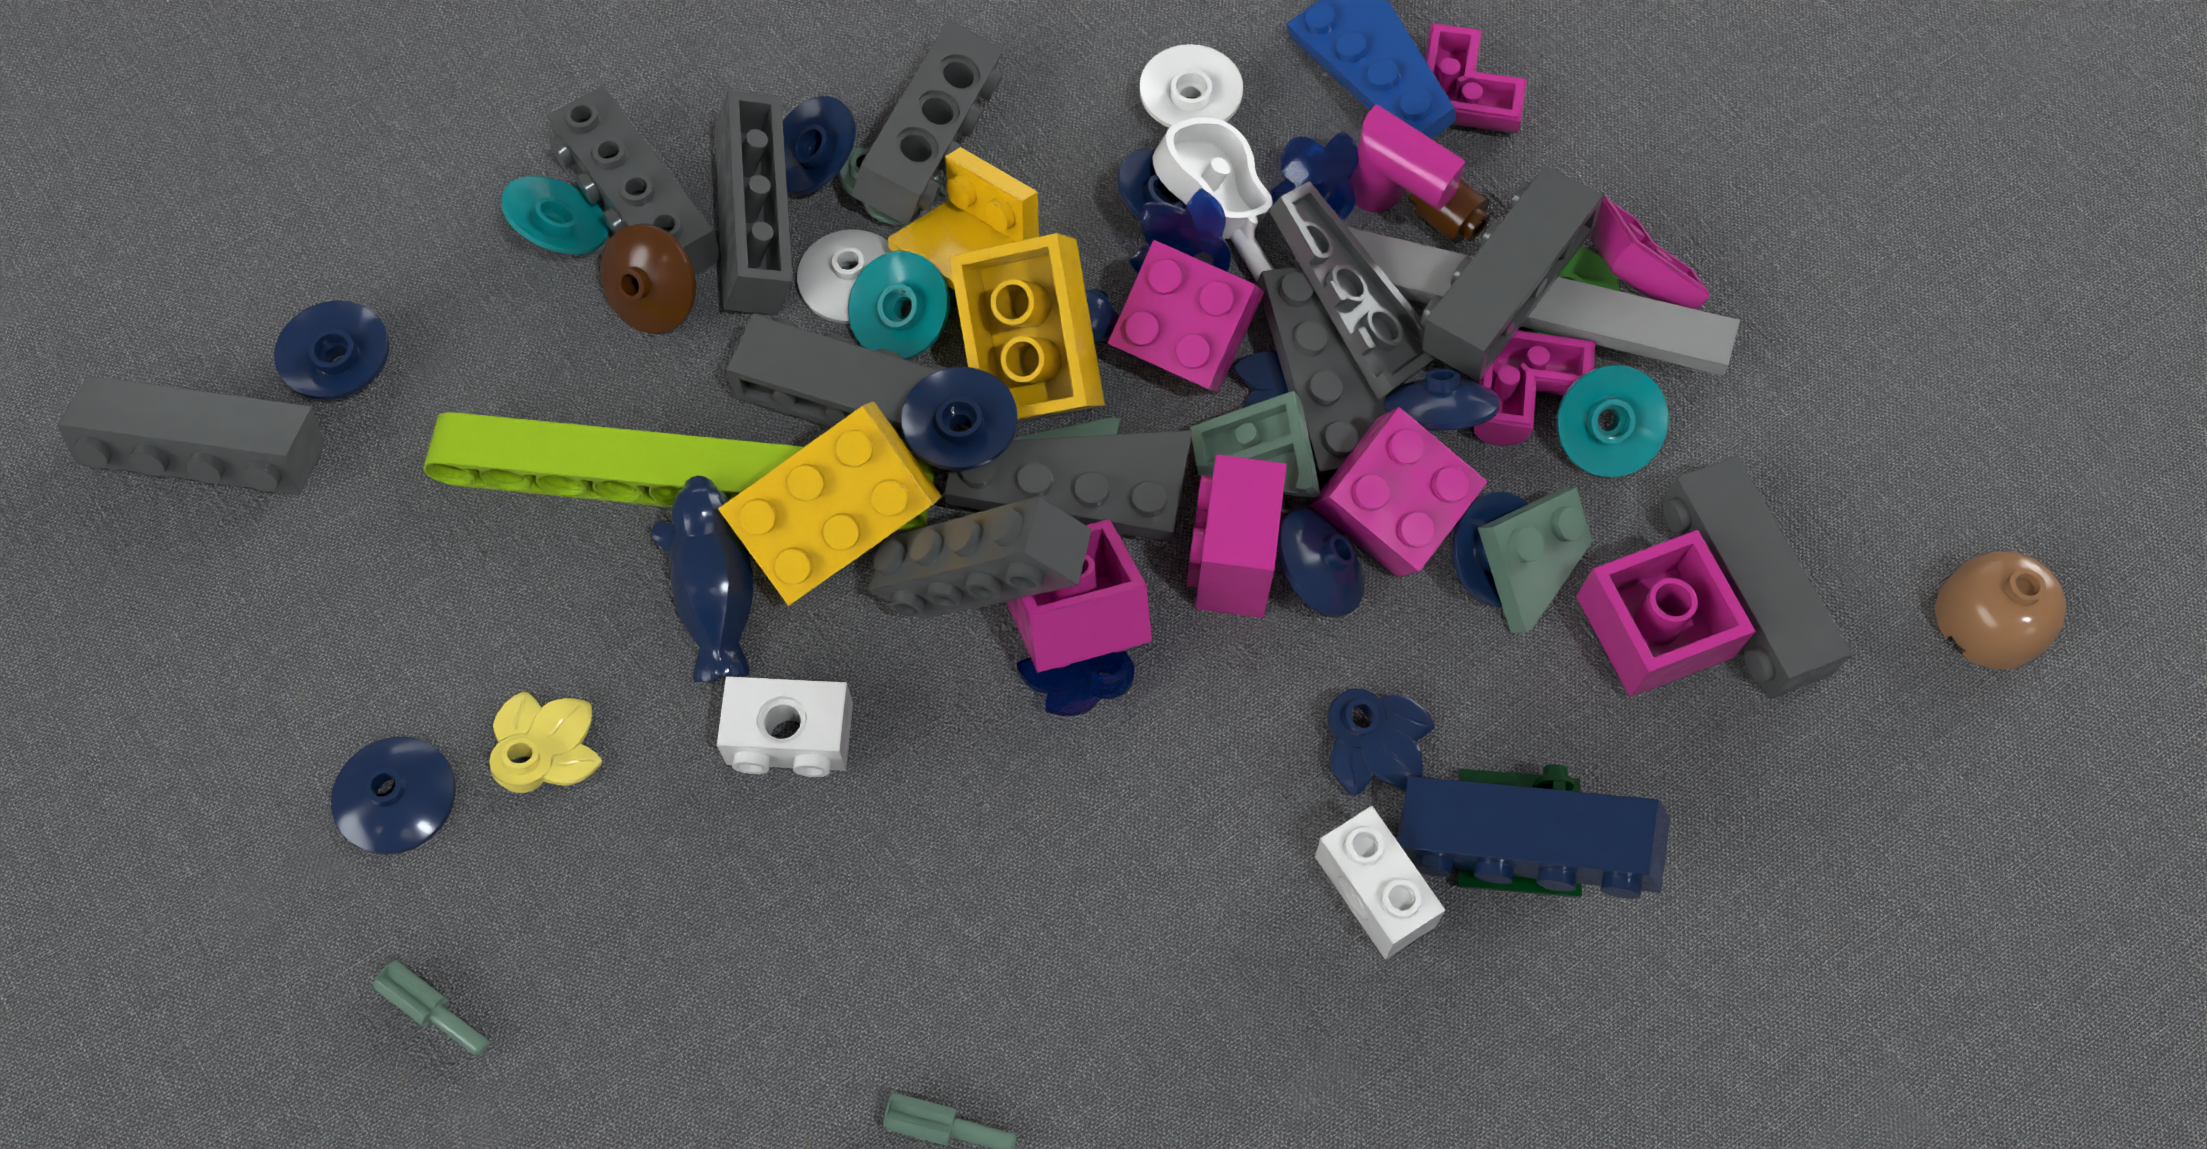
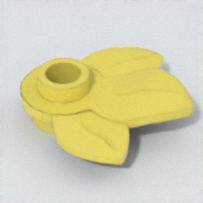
(545, 735)

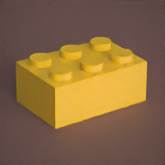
(1030, 323)
(830, 502)

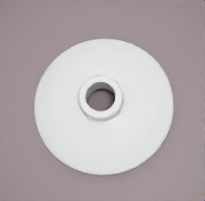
(1193, 73)
(820, 273)

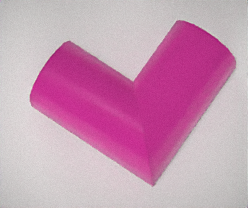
(1478, 97)
(1401, 158)
(1643, 263)
(1529, 366)

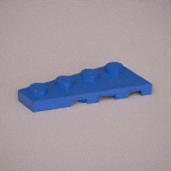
(1374, 60)

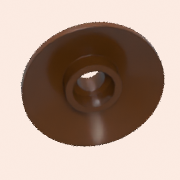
(663, 274)

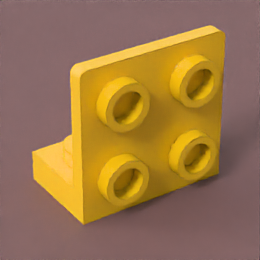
(981, 212)

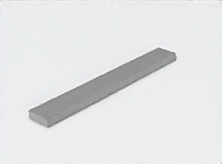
(1574, 308)

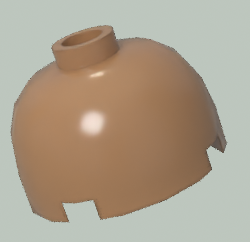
(2001, 609)

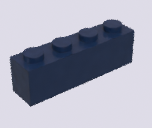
(1535, 835)

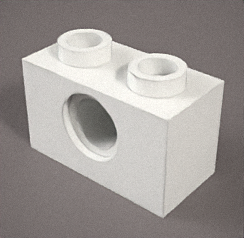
(759, 704)
(1379, 882)

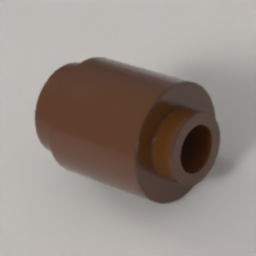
(1460, 218)

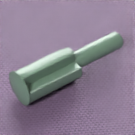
(425, 1005)
(939, 1124)

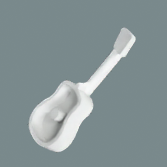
(1219, 160)

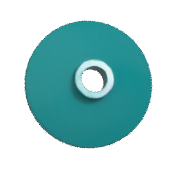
(554, 215)
(882, 292)
(1637, 427)

